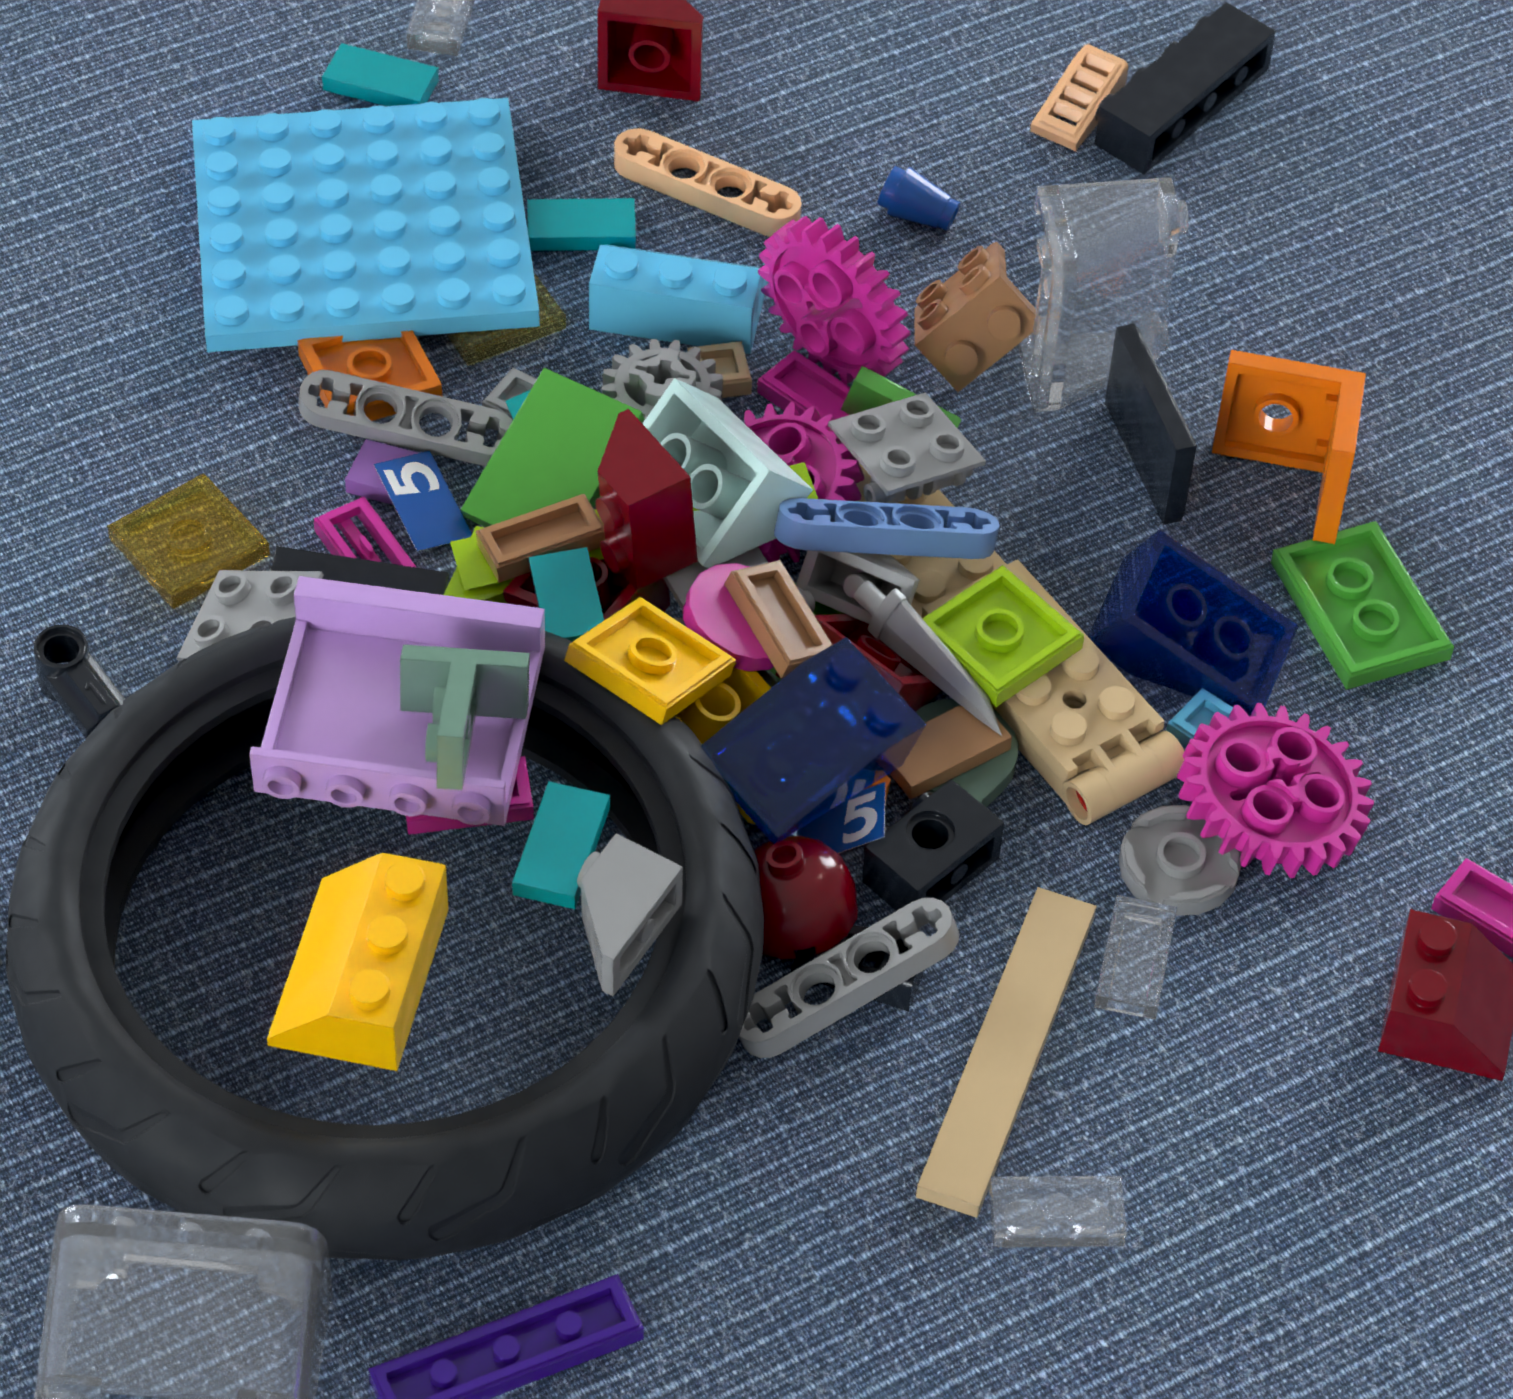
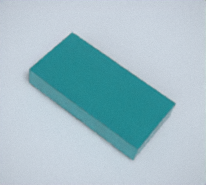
(379, 77)
(580, 223)
(566, 592)
(559, 844)

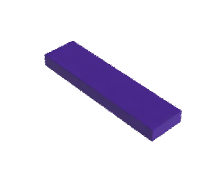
(516, 1347)

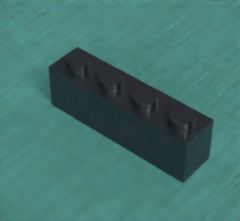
(1183, 87)

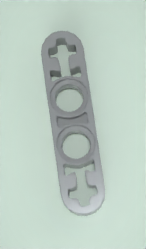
(409, 408)
(852, 986)

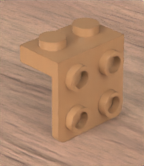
(972, 317)

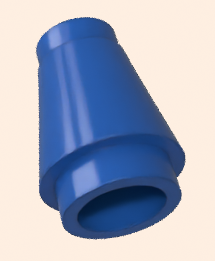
(917, 199)

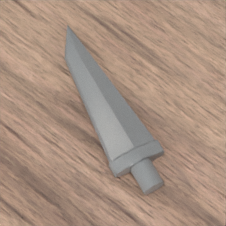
(911, 638)

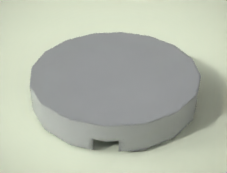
(1173, 865)

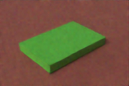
(546, 451)
(1362, 605)

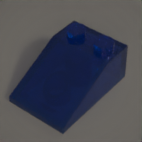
(1191, 626)
(814, 740)

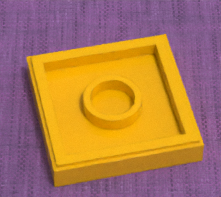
(650, 660)

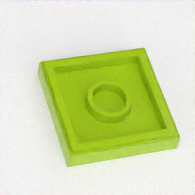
(1004, 634)

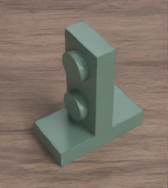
(456, 689)

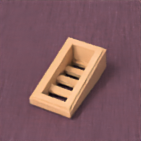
(1090, 69)

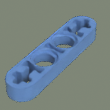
(886, 528)

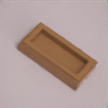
(540, 532)
(777, 615)
(948, 749)

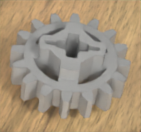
(648, 373)

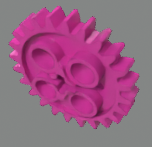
(833, 299)
(811, 441)
(1275, 790)

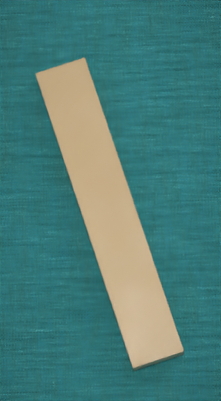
(1006, 1053)

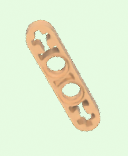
(652, 157)

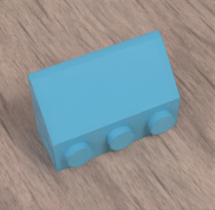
(674, 297)

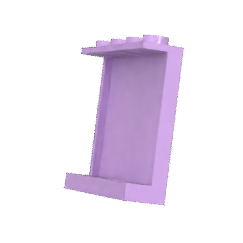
(338, 711)

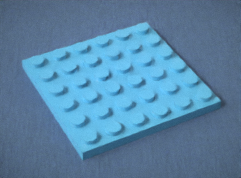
(361, 224)

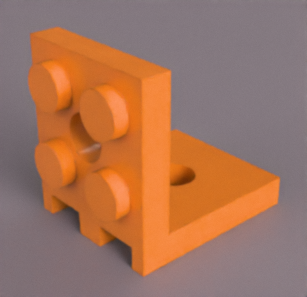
(1315, 436)

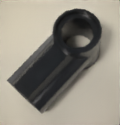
(79, 683)

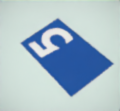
(423, 500)
(851, 822)

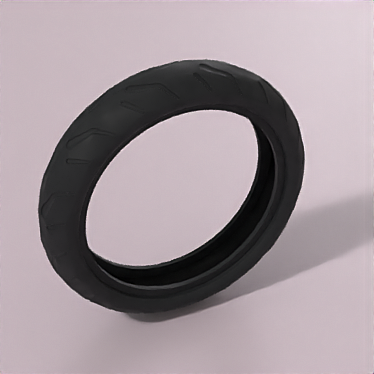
(388, 1185)

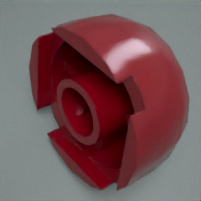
(804, 896)

